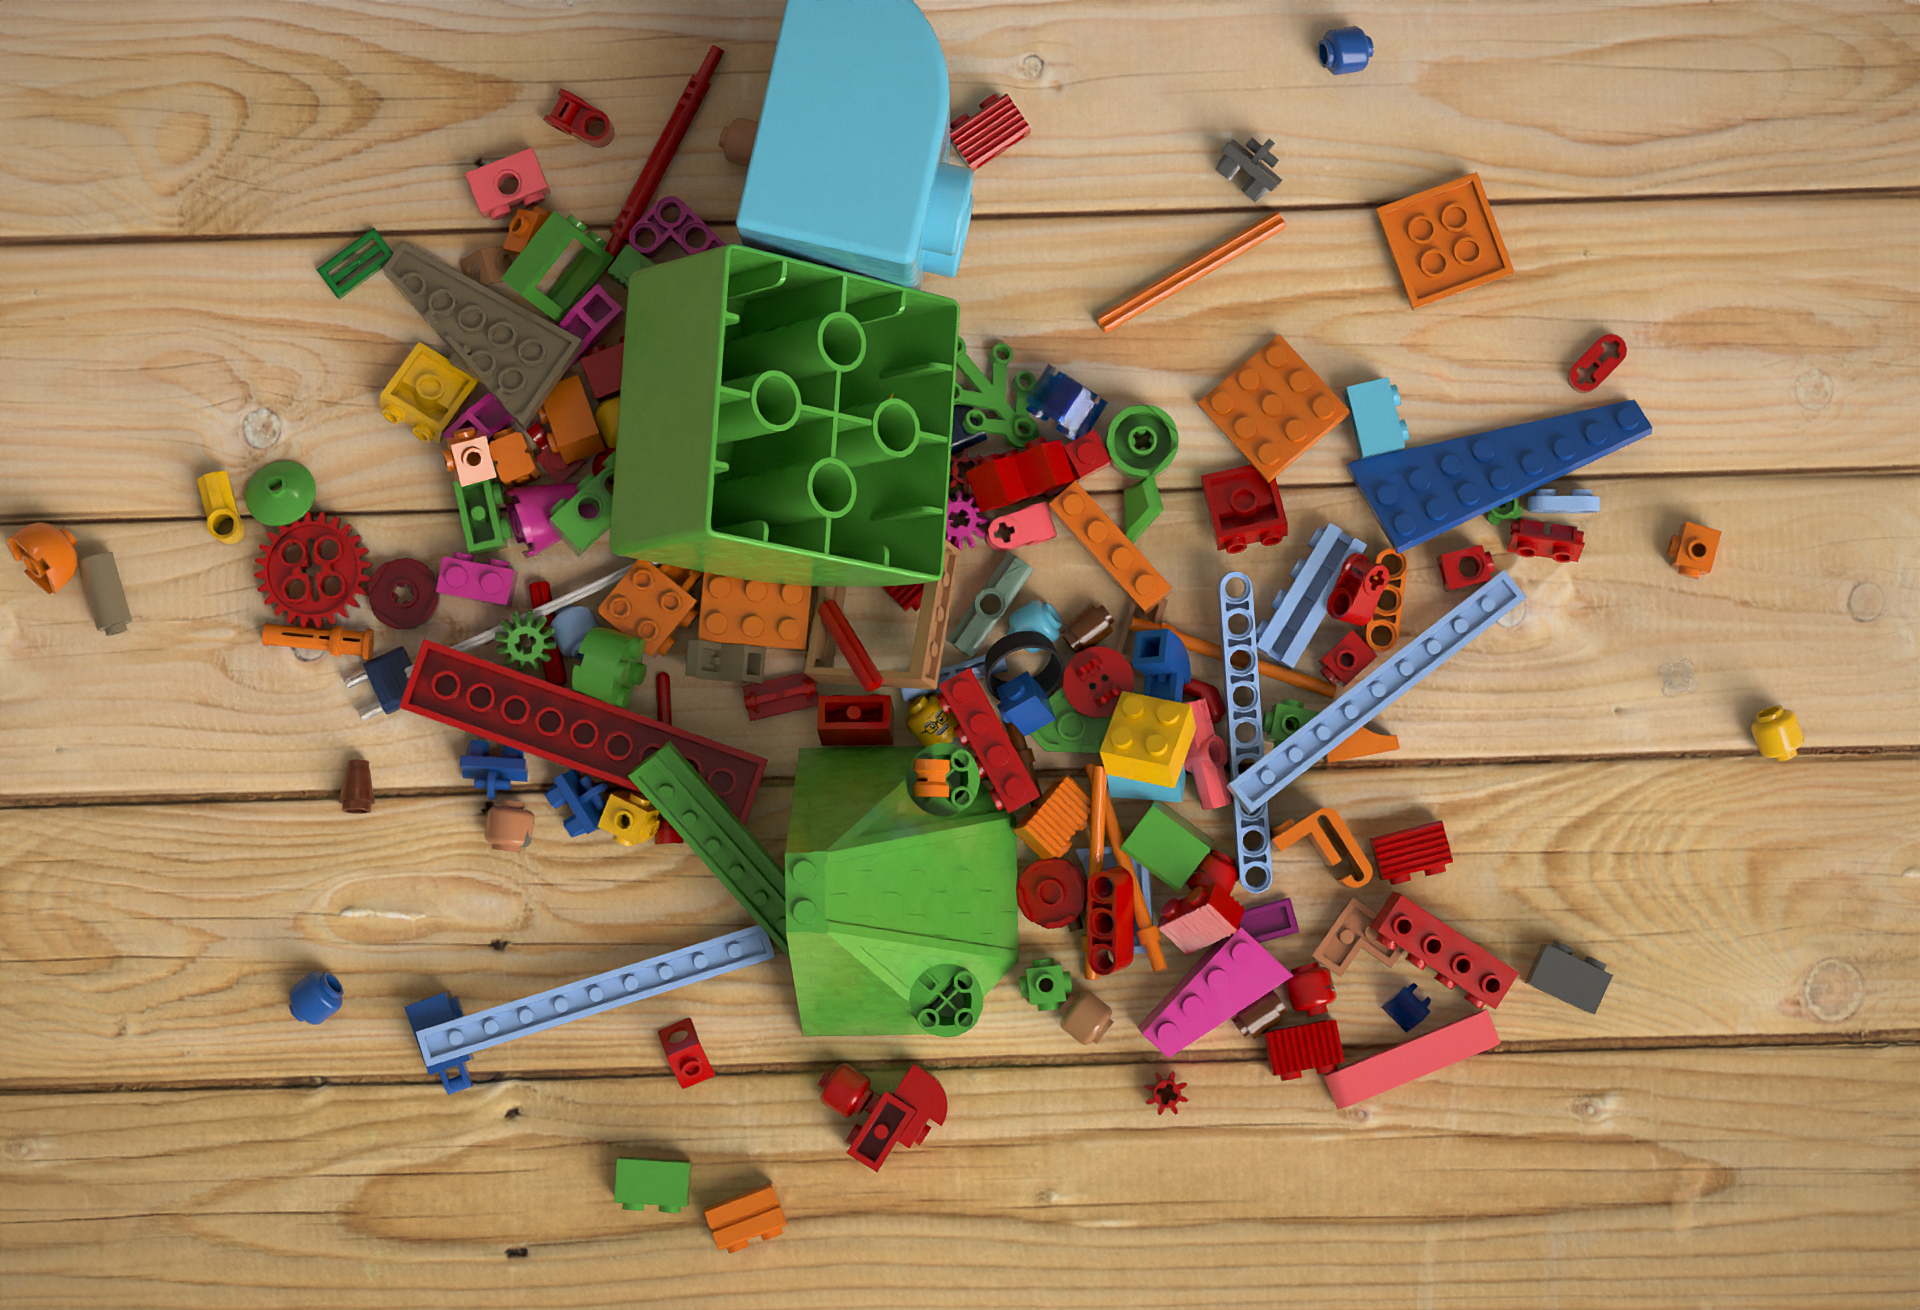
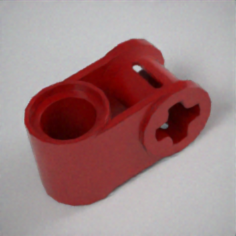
(575, 116)
(1357, 593)

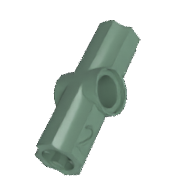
(1004, 585)

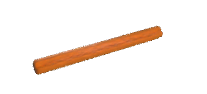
(1191, 272)

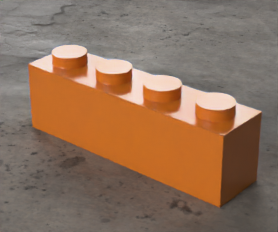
(1110, 548)

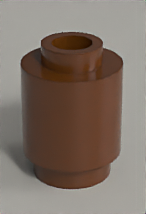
(1088, 628)
(1260, 1015)

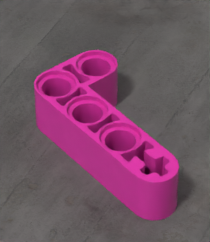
(677, 231)

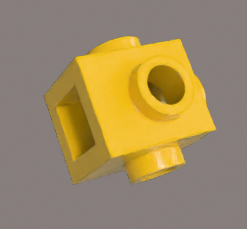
(629, 818)

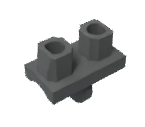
(1238, 157)

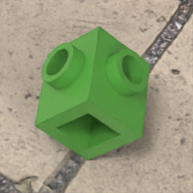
(1289, 711)
(1045, 969)

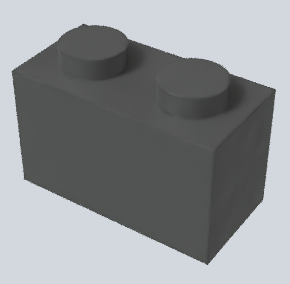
(1568, 977)

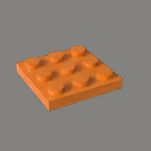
(1444, 241)
(1273, 408)

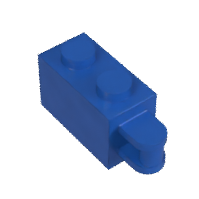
(433, 1012)

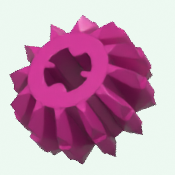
(971, 513)

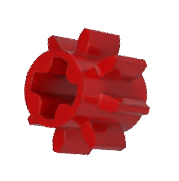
(965, 461)
(1161, 1083)

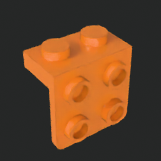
(649, 607)

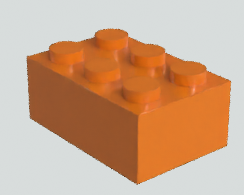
(755, 613)

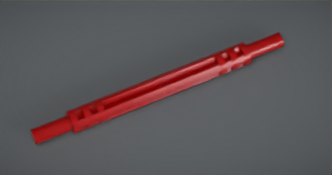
(663, 152)

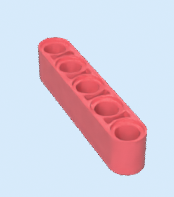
(1412, 1059)

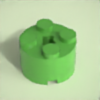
(1142, 421)
(609, 666)

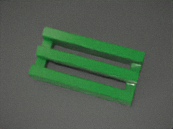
(332, 282)

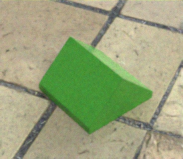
(1167, 845)

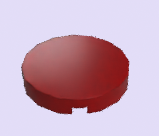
(1052, 892)

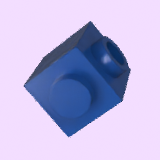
(1025, 704)

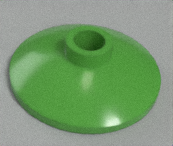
(286, 503)

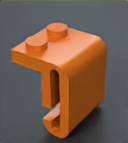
(1290, 832)

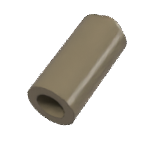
(105, 593)

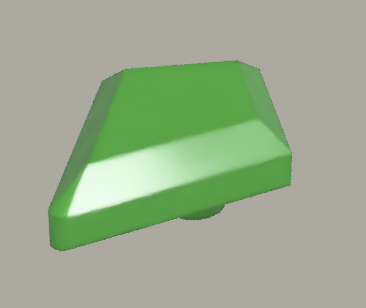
(1141, 507)

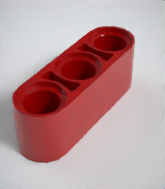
(1120, 906)

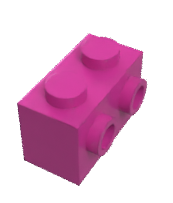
(476, 581)

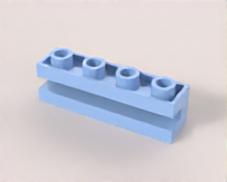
(1305, 602)

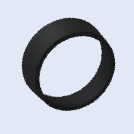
(1047, 679)

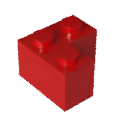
(1019, 476)

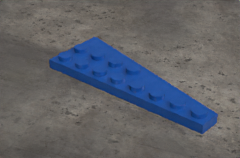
(1455, 480)

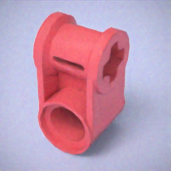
(1027, 527)

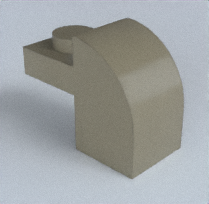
(725, 662)

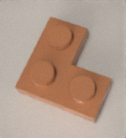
(1348, 936)

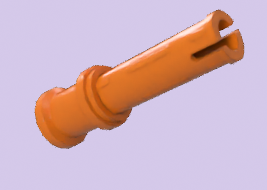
(336, 641)

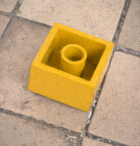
(1148, 739)

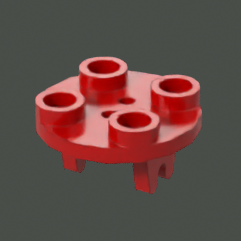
(1088, 668)

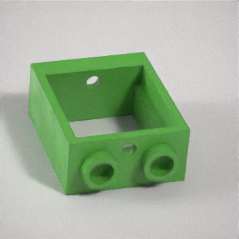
(541, 255)

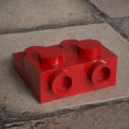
(1244, 509)

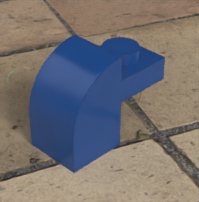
(1163, 662)

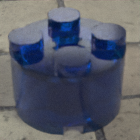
(1064, 402)

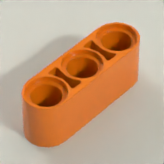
(1388, 619)

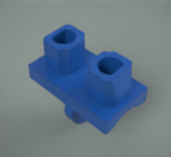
(493, 772)
(582, 798)

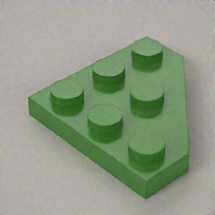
(1071, 729)

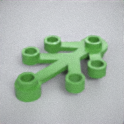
(993, 397)

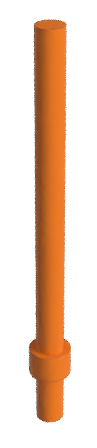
(1241, 660)
(1096, 847)
(1148, 933)

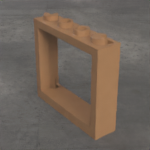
(927, 644)

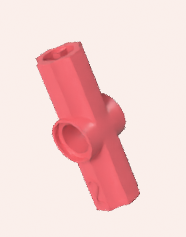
(1207, 759)

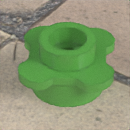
(1511, 511)

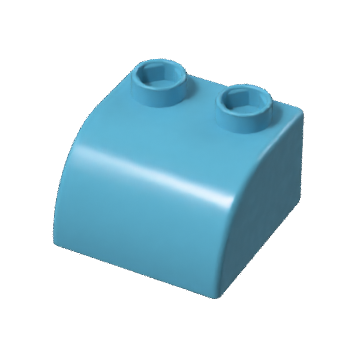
(858, 146)

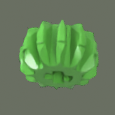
(538, 643)

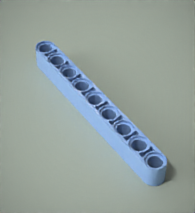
(1237, 714)

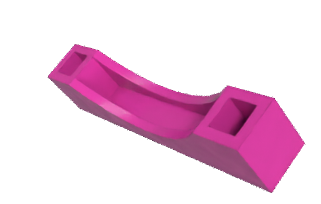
(587, 320)

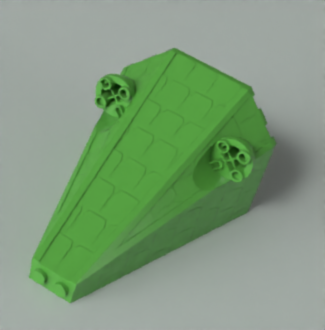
(896, 897)

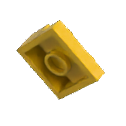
(426, 394)

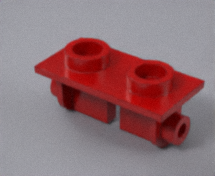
(1529, 540)
(780, 696)

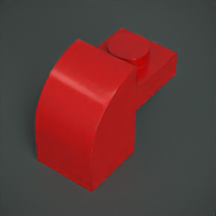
(929, 1099)

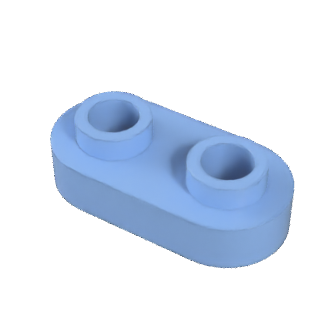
(1548, 502)

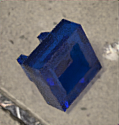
(1407, 1008)

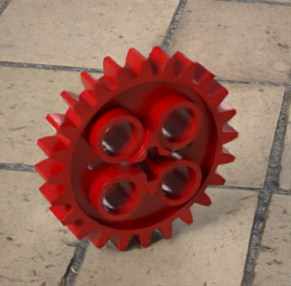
(281, 574)

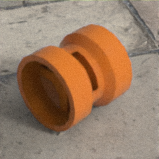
(931, 778)

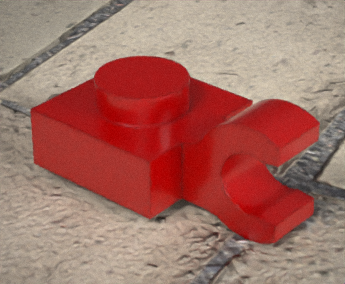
(552, 462)

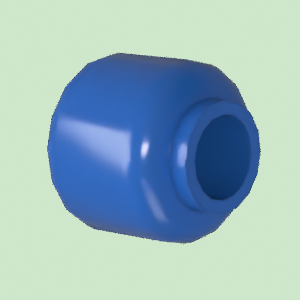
(1345, 50)
(315, 997)

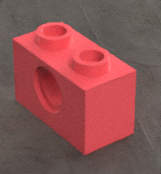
(487, 180)

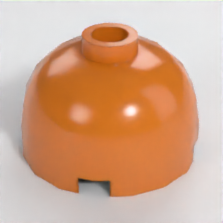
(46, 553)

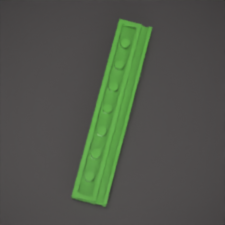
(716, 837)

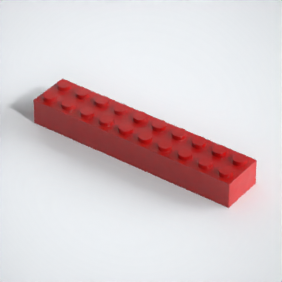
(566, 724)

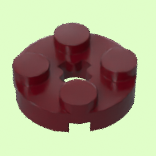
(384, 599)

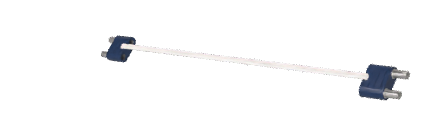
(392, 670)

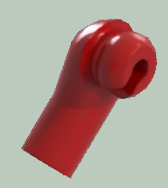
(1214, 700)

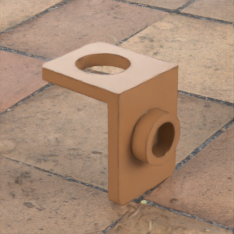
(491, 262)

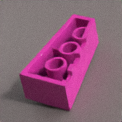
(1212, 991)

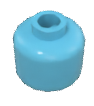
(1038, 618)

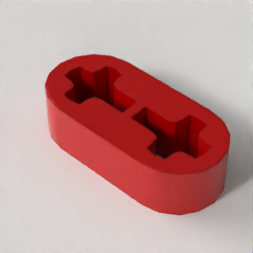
(1591, 357)

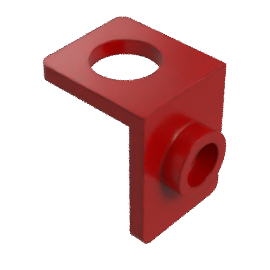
(686, 1056)

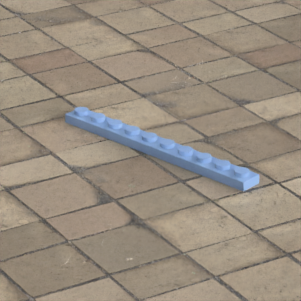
(1376, 692)
(594, 995)

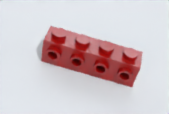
(989, 741)
(1444, 951)

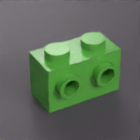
(481, 516)

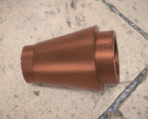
(357, 788)

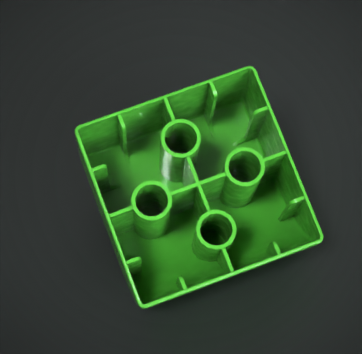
(765, 428)

